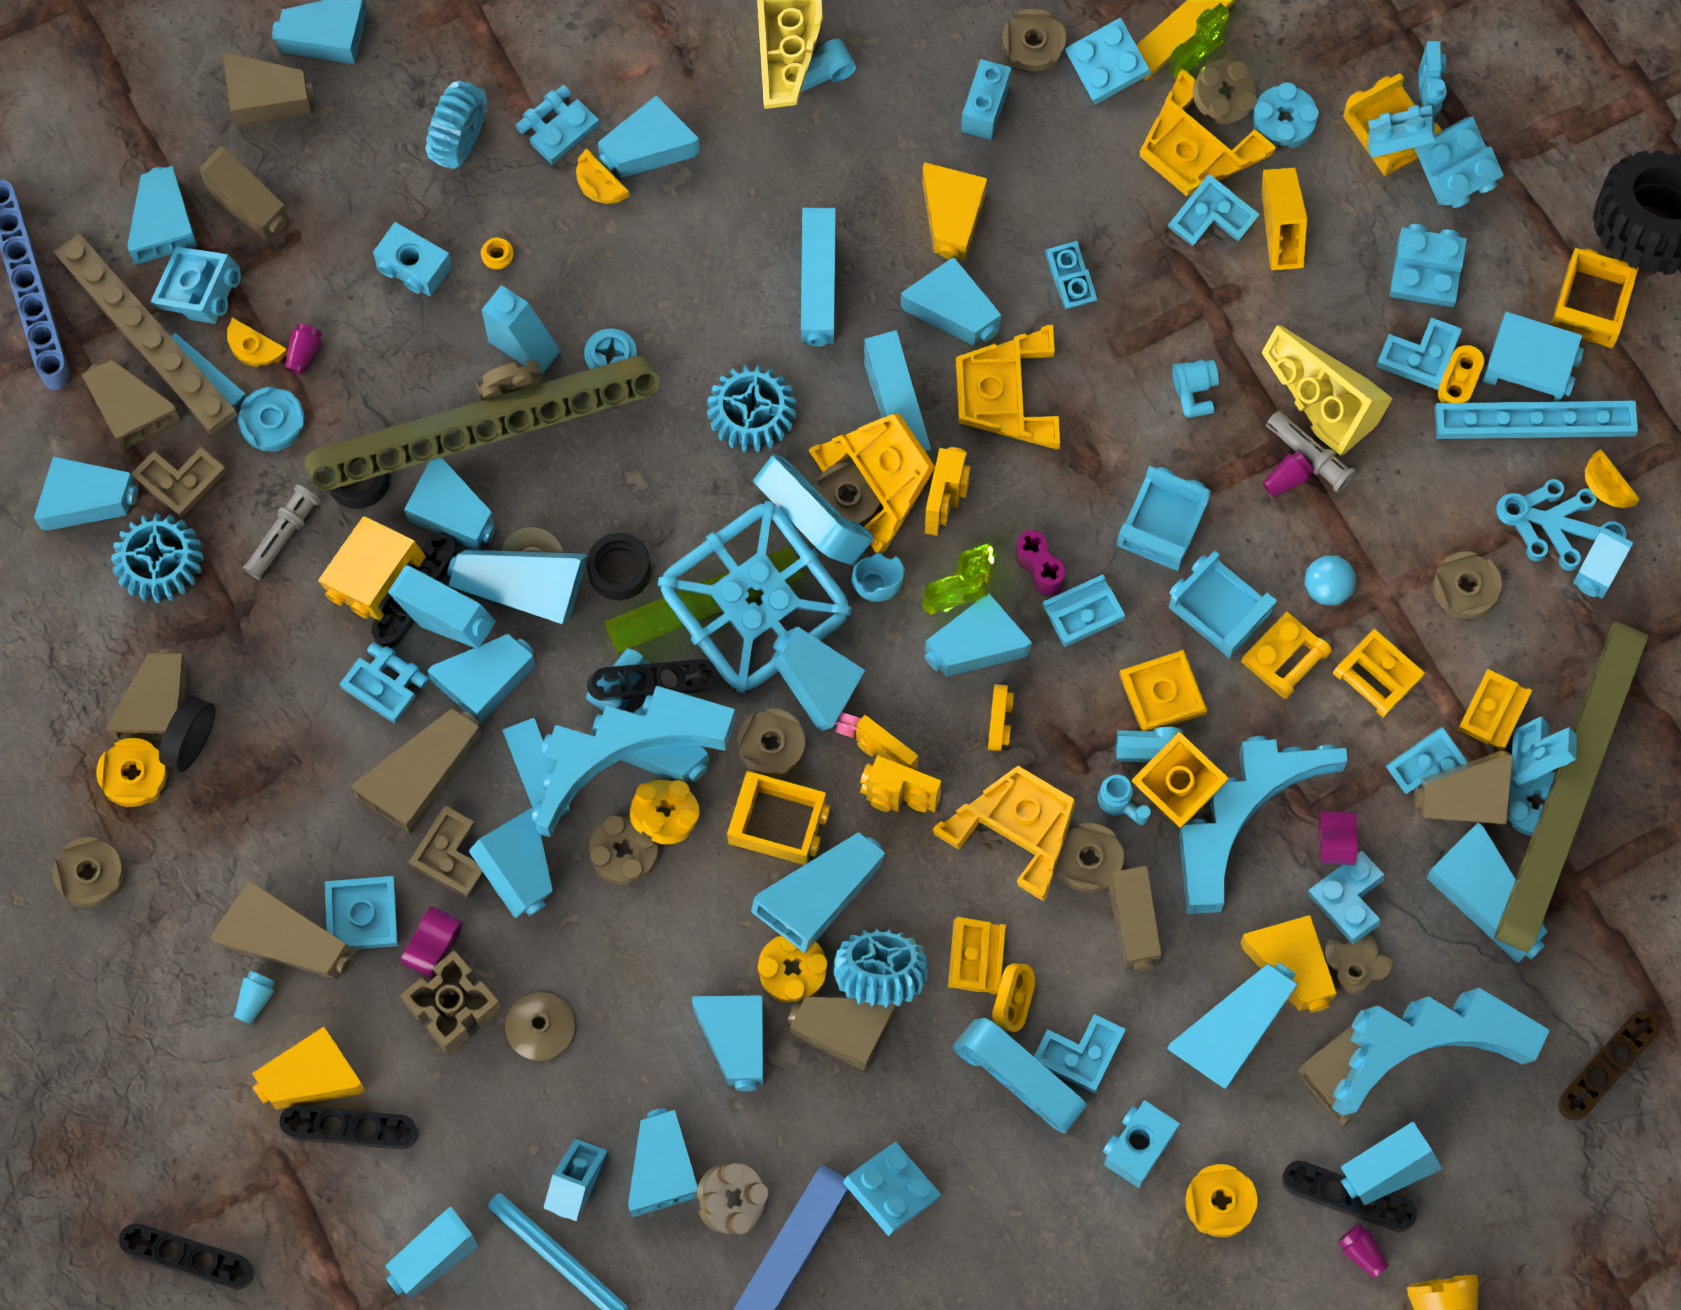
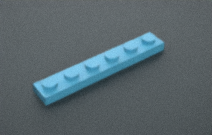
(1536, 419)

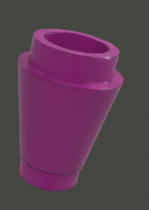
(302, 348)
(1288, 474)
(1363, 1250)

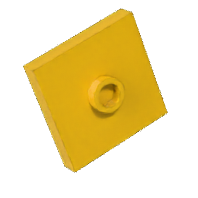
(1163, 691)

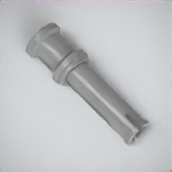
(1321, 460)
(289, 516)

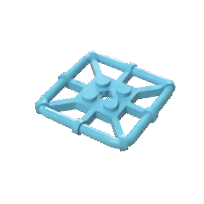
(755, 573)

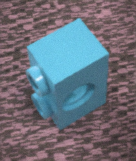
(986, 99)
(401, 245)
(1136, 1164)

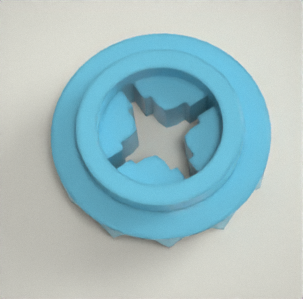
(602, 341)

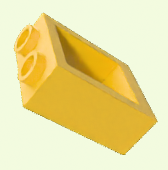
(1592, 327)
(785, 790)

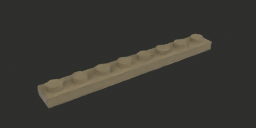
(145, 334)

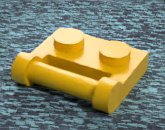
(1276, 649)
(1384, 664)

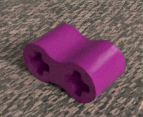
(1040, 563)
(1337, 837)
(431, 941)

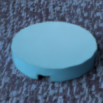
(271, 419)

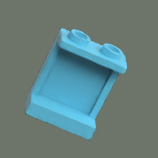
(1534, 356)
(1164, 517)
(1220, 604)

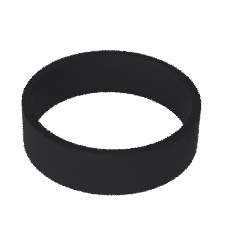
(187, 733)

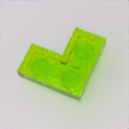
(1207, 37)
(967, 585)

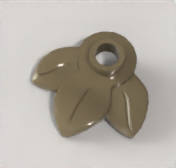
(1359, 959)

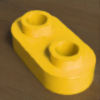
(1461, 379)
(1000, 733)
(1014, 997)

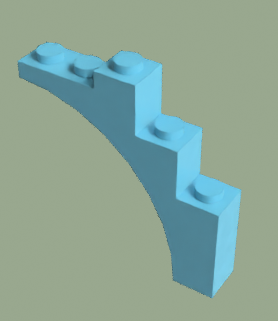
(579, 757)
(1263, 775)
(1387, 1040)

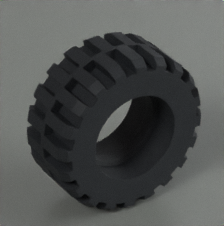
(1628, 227)

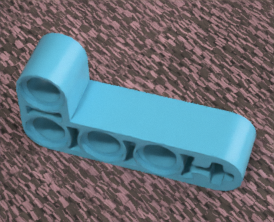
(811, 512)
(1020, 1072)

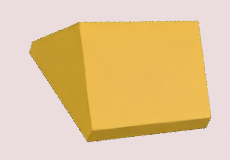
(1179, 780)

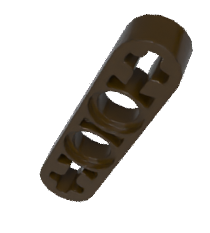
(1610, 1066)

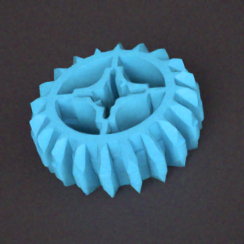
(456, 124)
(726, 401)
(130, 556)
(881, 968)

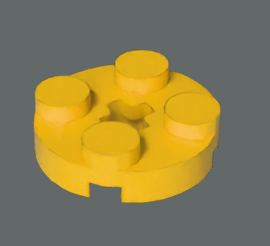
(143, 788)
(667, 794)
(792, 987)
(1233, 1184)

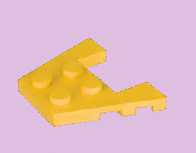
(1188, 152)
(992, 389)
(890, 463)
(1023, 812)

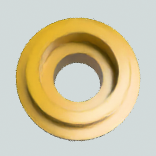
(497, 245)

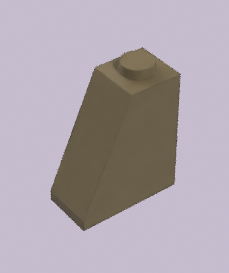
(265, 90)
(243, 194)
(128, 404)
(151, 697)
(1469, 791)
(1135, 918)
(841, 1027)
(1327, 1069)

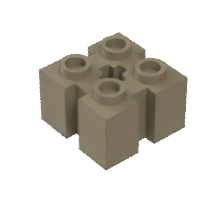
(451, 981)

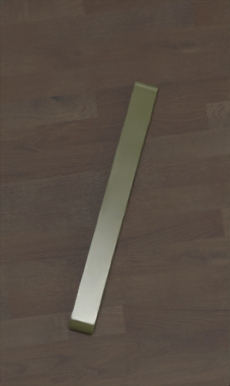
(467, 421)
(1571, 788)

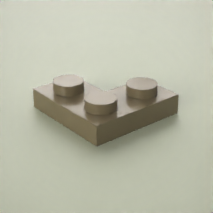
(179, 488)
(440, 855)

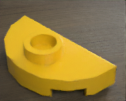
(598, 181)
(253, 347)
(1608, 483)

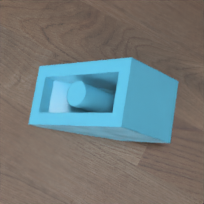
(1602, 563)
(574, 1179)

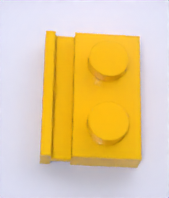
(1494, 710)
(877, 741)
(976, 955)

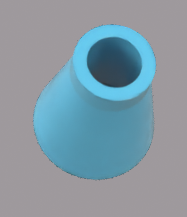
(253, 996)

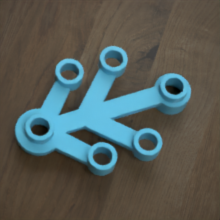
(1552, 521)

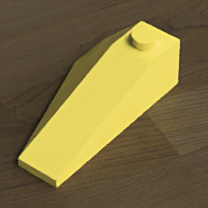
(786, 46)
(1331, 394)

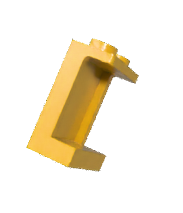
(1384, 97)
(368, 567)

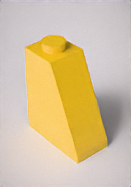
(952, 208)
(1284, 218)
(1298, 949)
(307, 1074)

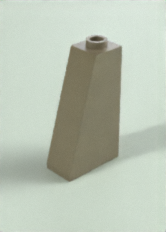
(419, 770)
(276, 932)

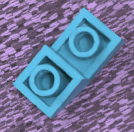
(1070, 275)

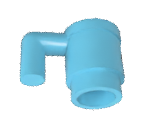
(1194, 378)
(1116, 799)

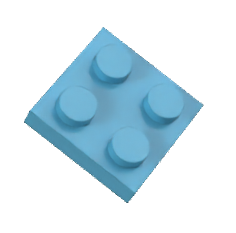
(1107, 61)
(363, 911)
(891, 1188)

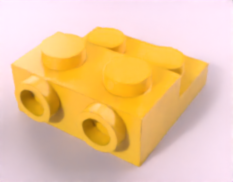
(947, 486)
(891, 783)

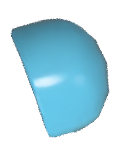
(878, 577)
(1330, 580)

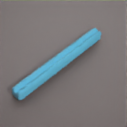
(555, 1254)

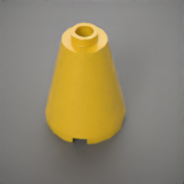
(1446, 1294)

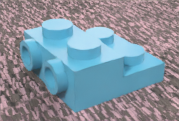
(1459, 164)
(1427, 266)
(197, 284)

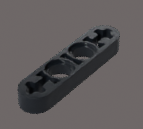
(400, 629)
(652, 677)
(349, 1121)
(1345, 1203)
(188, 1251)

